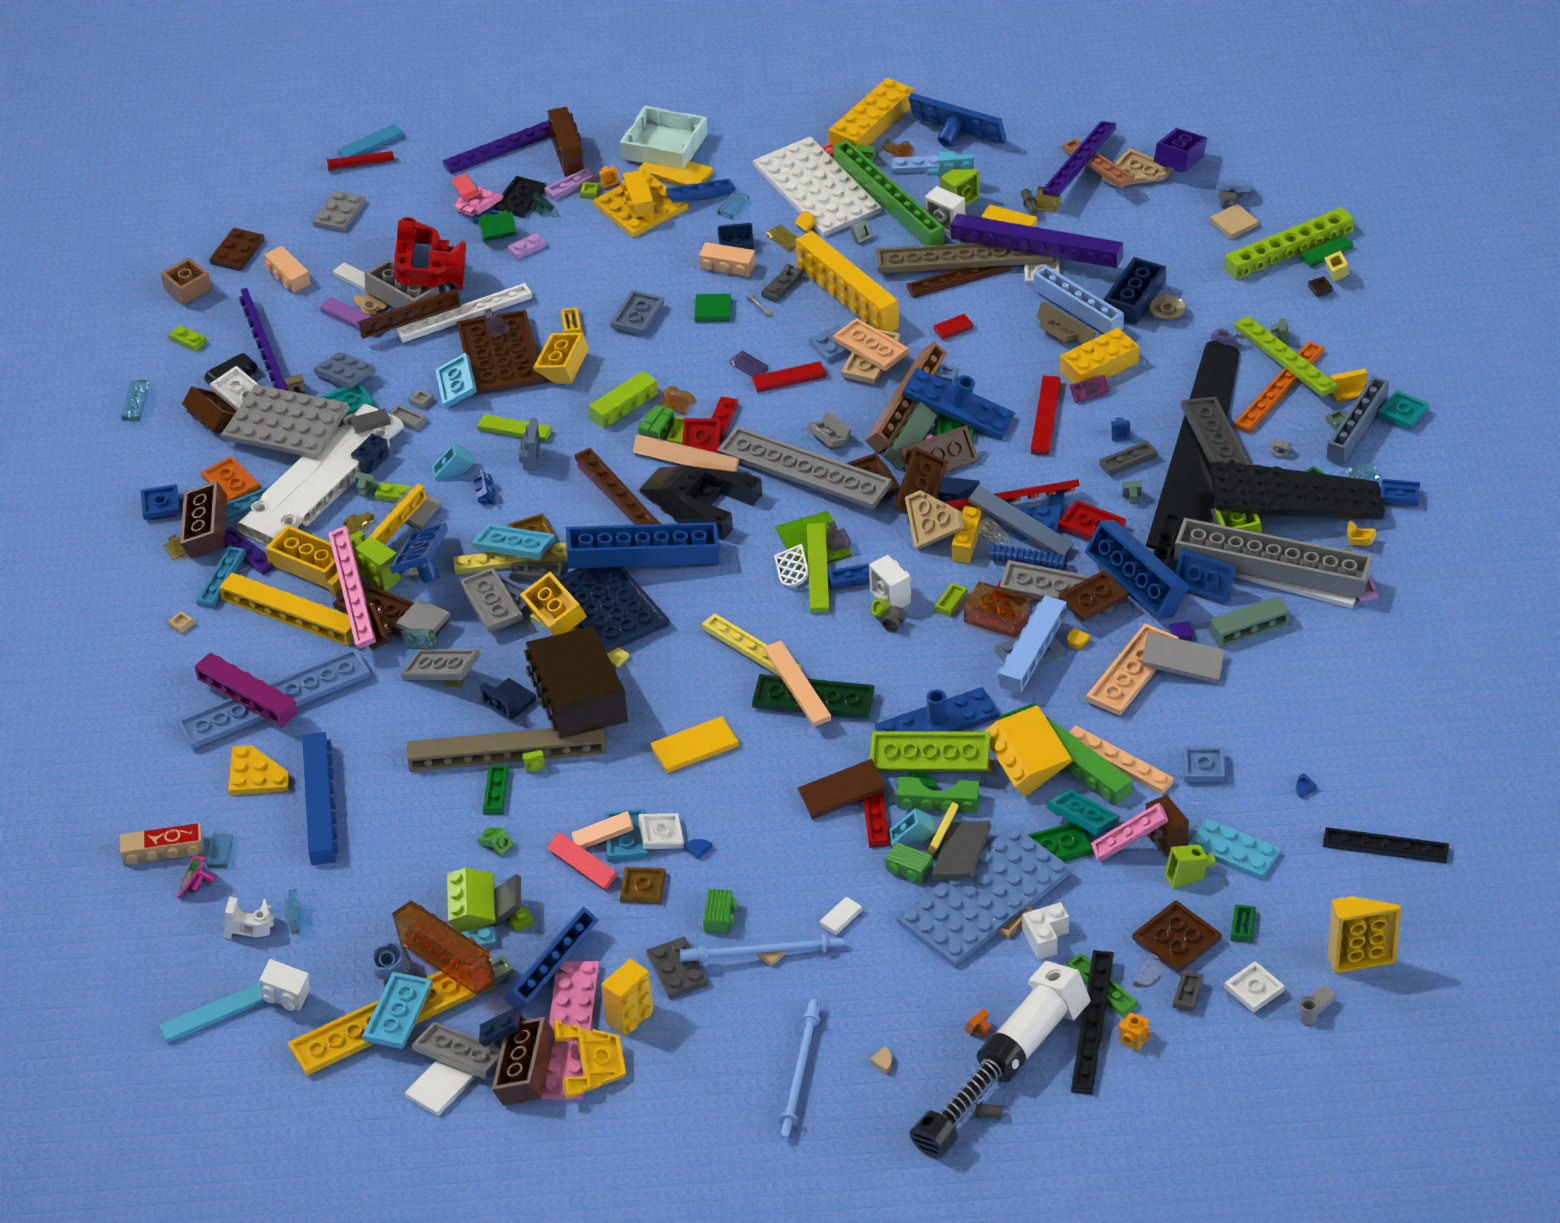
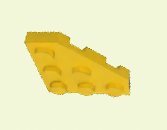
(255, 773)

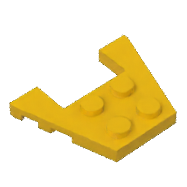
(599, 1056)

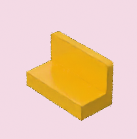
(1349, 384)

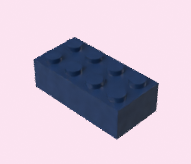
(1136, 288)

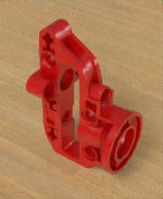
(445, 261)

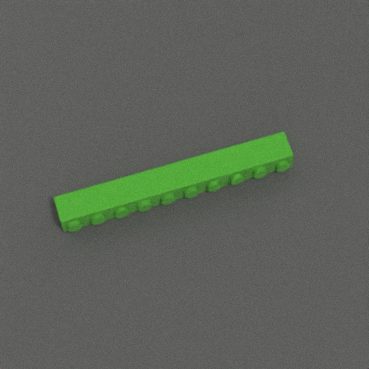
(889, 194)

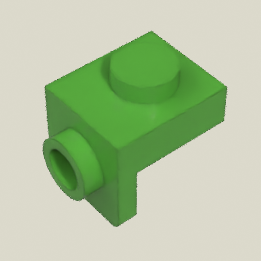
(496, 838)

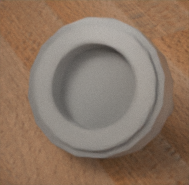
(1281, 445)

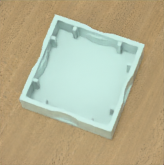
(663, 137)

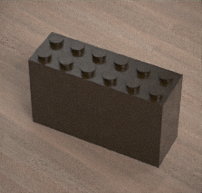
(576, 682)

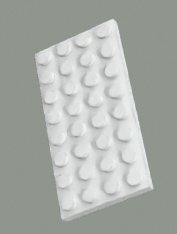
(817, 185)

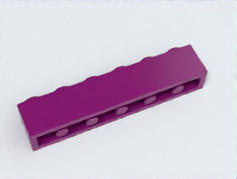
(246, 689)

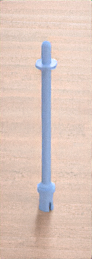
(701, 954)
(810, 1020)

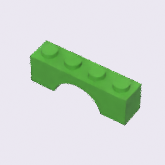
(914, 794)

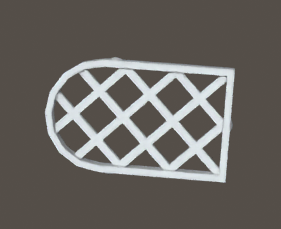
(779, 565)

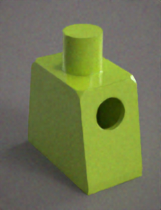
(1187, 865)

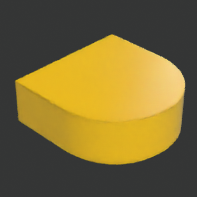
(805, 221)
(1077, 639)

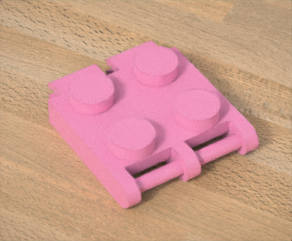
(478, 203)

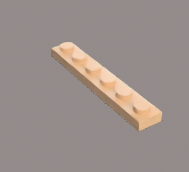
(1130, 765)

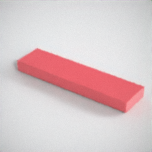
(582, 860)

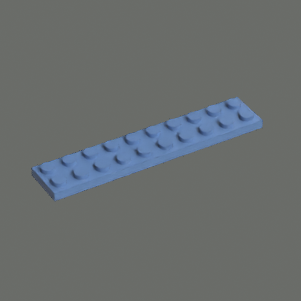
(302, 685)

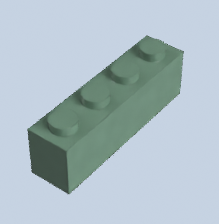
(912, 431)
(1249, 621)

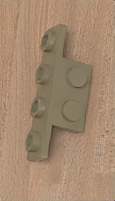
(1062, 325)

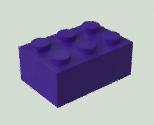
(1180, 150)

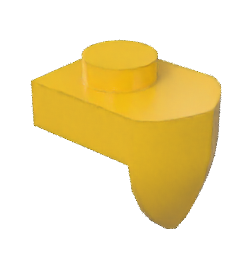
(1360, 536)

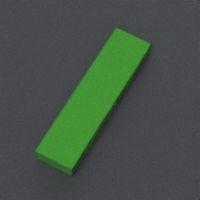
(1117, 997)

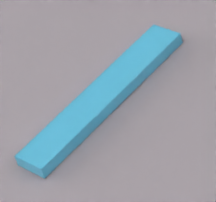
(211, 1013)

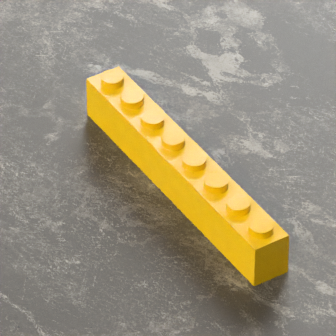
(287, 608)

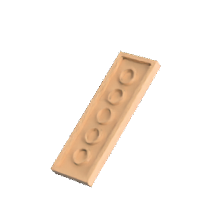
(1125, 675)

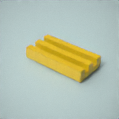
(572, 329)

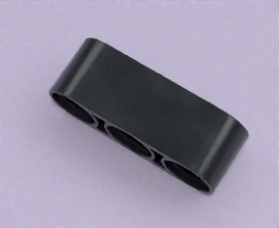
(242, 361)

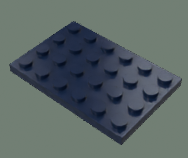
(613, 605)

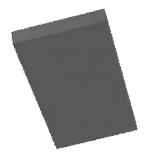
(961, 850)

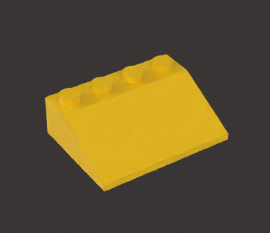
(1028, 749)
(1362, 933)

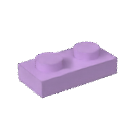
(526, 246)

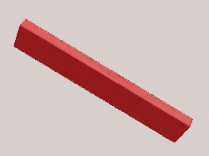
(1045, 415)

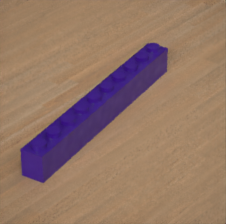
(1037, 240)

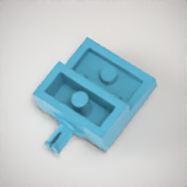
(949, 161)

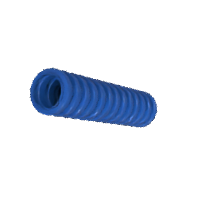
(1028, 557)

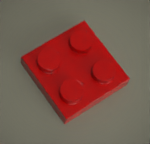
(702, 433)

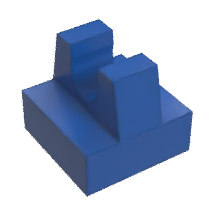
(1120, 429)

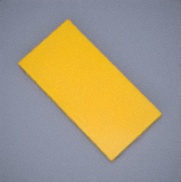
(691, 174)
(694, 744)

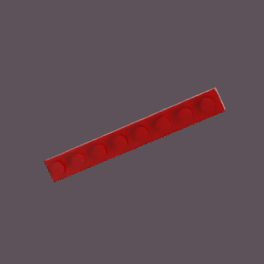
(1031, 492)

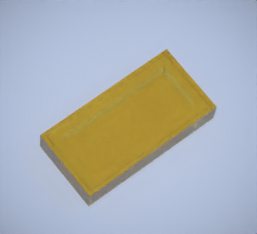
(783, 237)

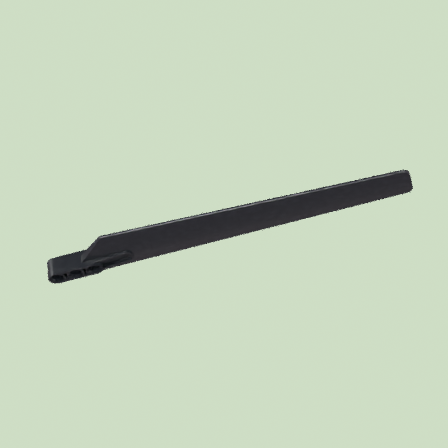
(1188, 479)

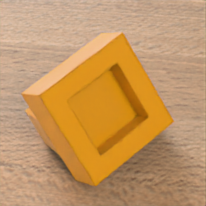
(608, 176)

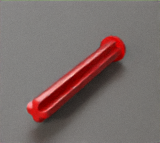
(360, 160)

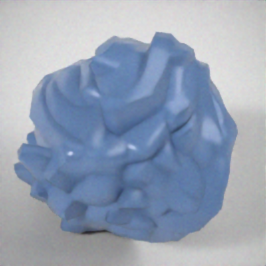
(390, 959)

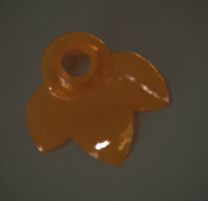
(901, 150)
(678, 400)

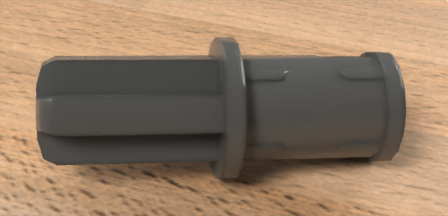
(1029, 201)

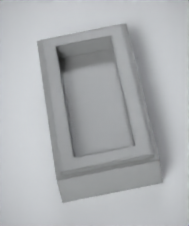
(408, 417)

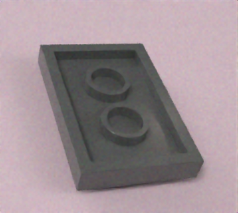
(675, 976)

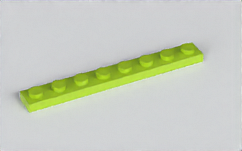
(1285, 356)

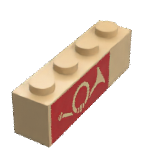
(161, 844)

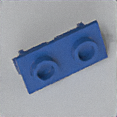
(484, 488)

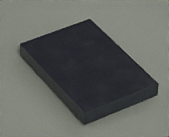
(518, 196)

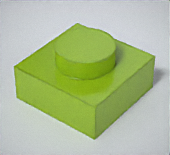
(533, 761)

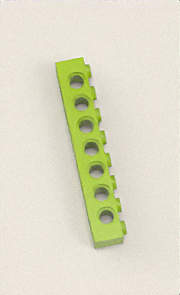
(1288, 243)

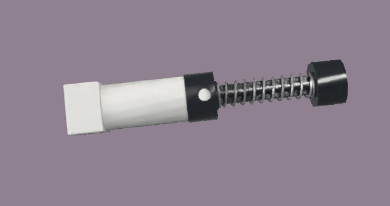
(1055, 995)

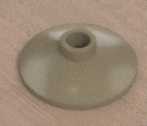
(1167, 307)

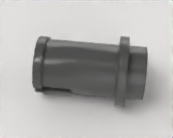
(988, 1110)

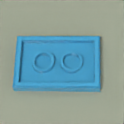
(627, 845)

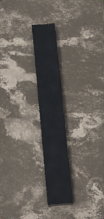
(1092, 1023)

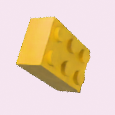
(553, 605)
(627, 997)

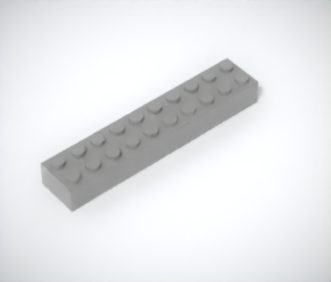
(1278, 557)

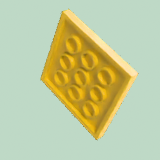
(616, 208)

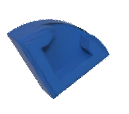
(1305, 786)
(698, 847)

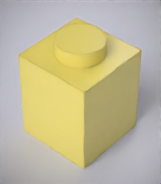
(1337, 266)

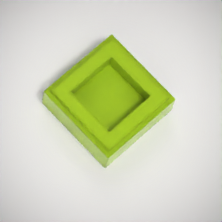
(589, 190)

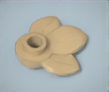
(369, 304)

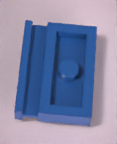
(1400, 492)

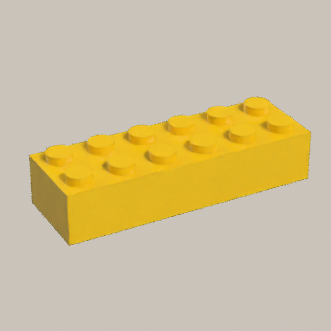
(872, 114)

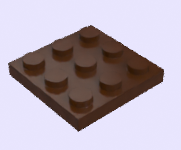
(1177, 936)

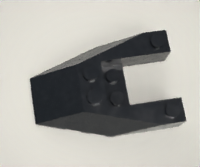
(691, 491)

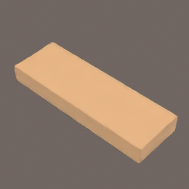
(603, 830)

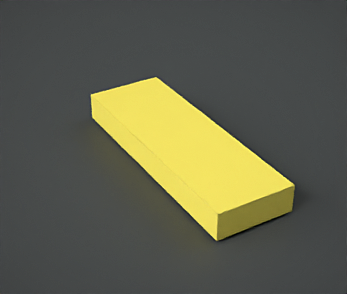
(942, 829)

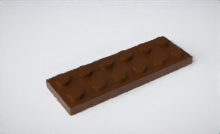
(393, 605)

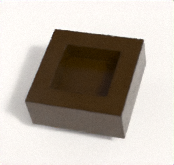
(1320, 286)

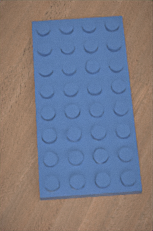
(968, 912)

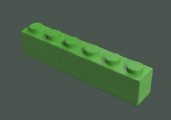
(1093, 768)

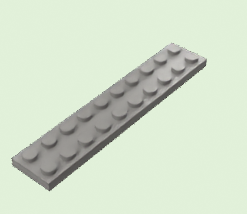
(806, 467)

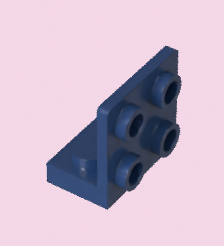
(507, 698)

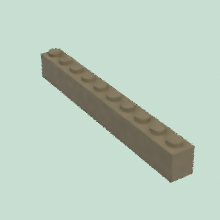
(500, 748)

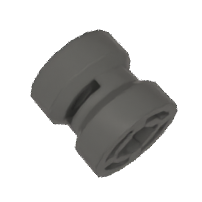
(894, 619)

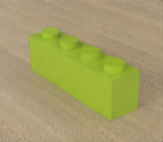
(623, 399)

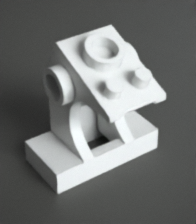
(247, 923)

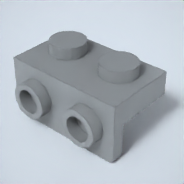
(830, 431)

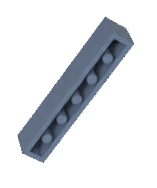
(1357, 420)

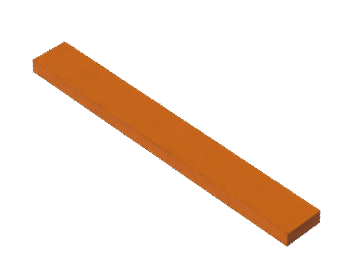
(1275, 391)

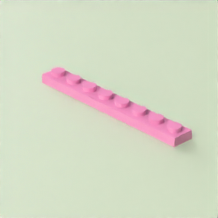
(352, 587)

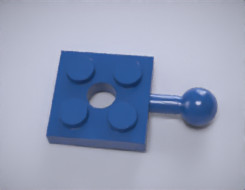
(169, 507)

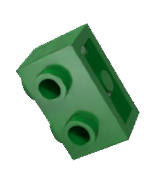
(497, 226)

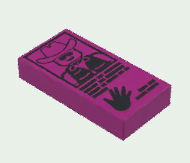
(1089, 388)

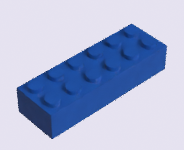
(1136, 569)

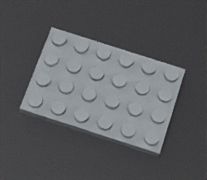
(285, 421)

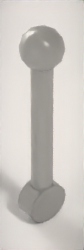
(768, 313)

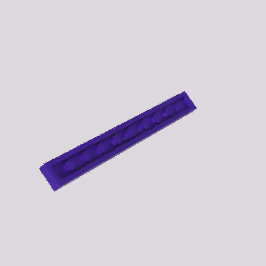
(261, 341)

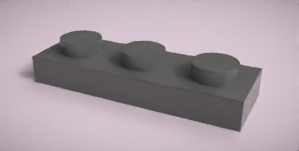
(1128, 458)

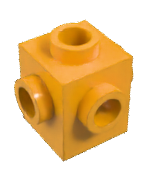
(1134, 1031)

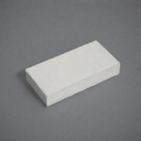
(840, 916)

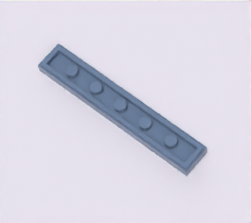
(1020, 521)

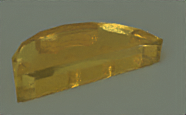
(357, 522)

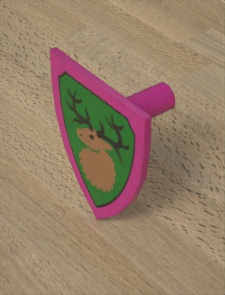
(194, 876)

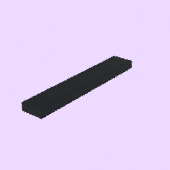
(1385, 845)

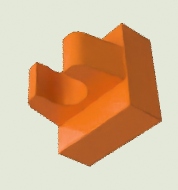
(978, 1024)

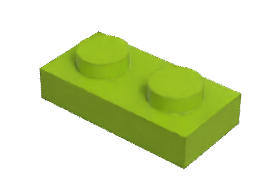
(187, 338)
(390, 492)

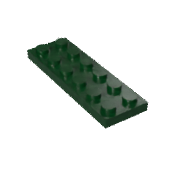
(838, 697)

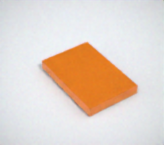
(232, 478)

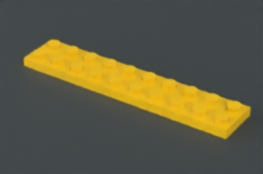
(345, 1034)

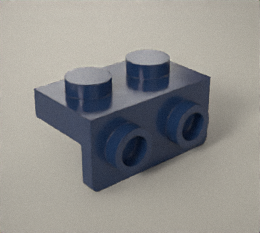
(736, 235)
(371, 453)
(500, 1027)

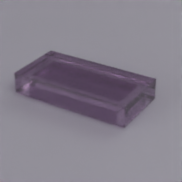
(748, 364)

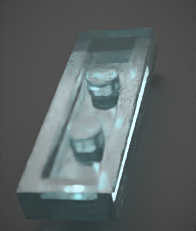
(135, 400)

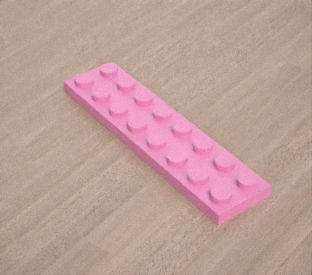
(572, 1004)

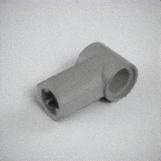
(1313, 1005)

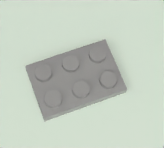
(339, 211)

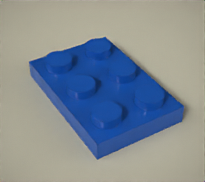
(1206, 575)

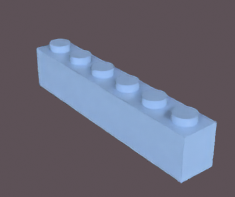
(1077, 300)
(1032, 644)

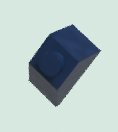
(956, 488)

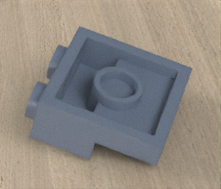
(530, 446)

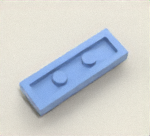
(914, 164)

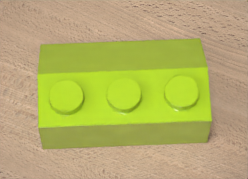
(471, 899)

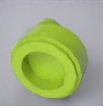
(880, 607)

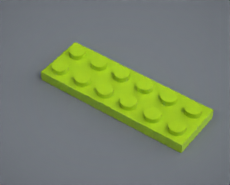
(930, 751)

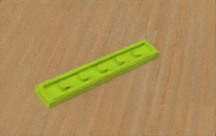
(817, 567)

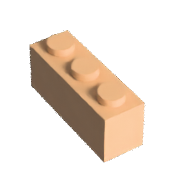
(727, 259)
(287, 269)

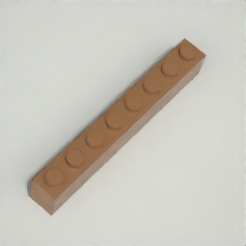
(900, 406)

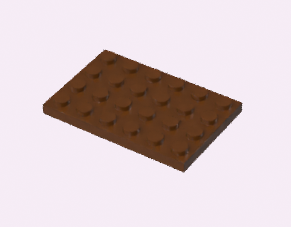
(502, 360)

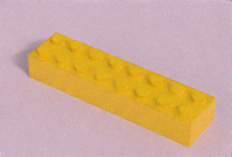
(846, 282)

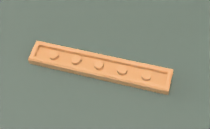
(683, 454)
(797, 683)

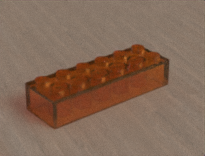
(445, 947)

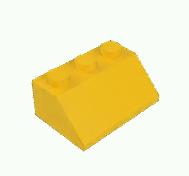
(562, 357)

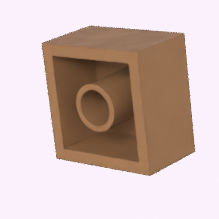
(186, 281)

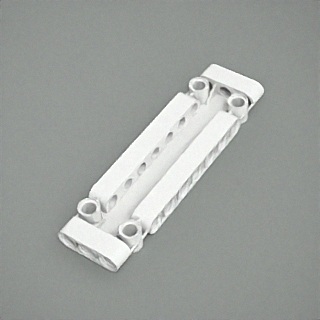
(311, 482)

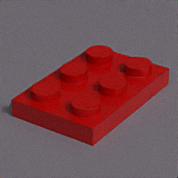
(1083, 519)

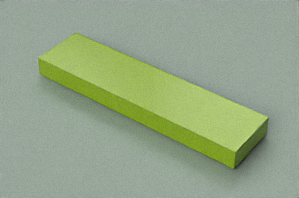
(510, 427)

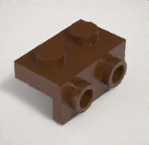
(380, 627)

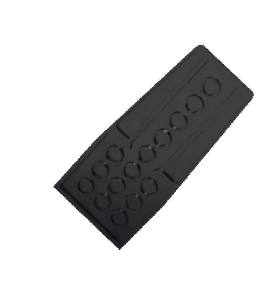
(1293, 492)

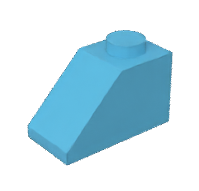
(452, 463)
(912, 829)

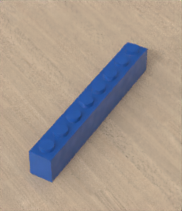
(319, 799)

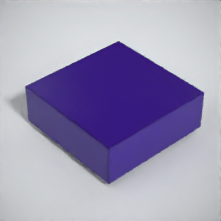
(1181, 630)

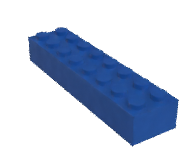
(642, 545)

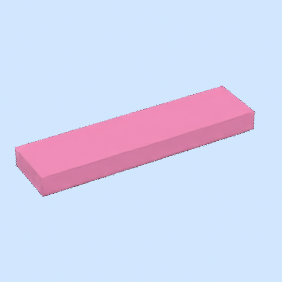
(1129, 832)

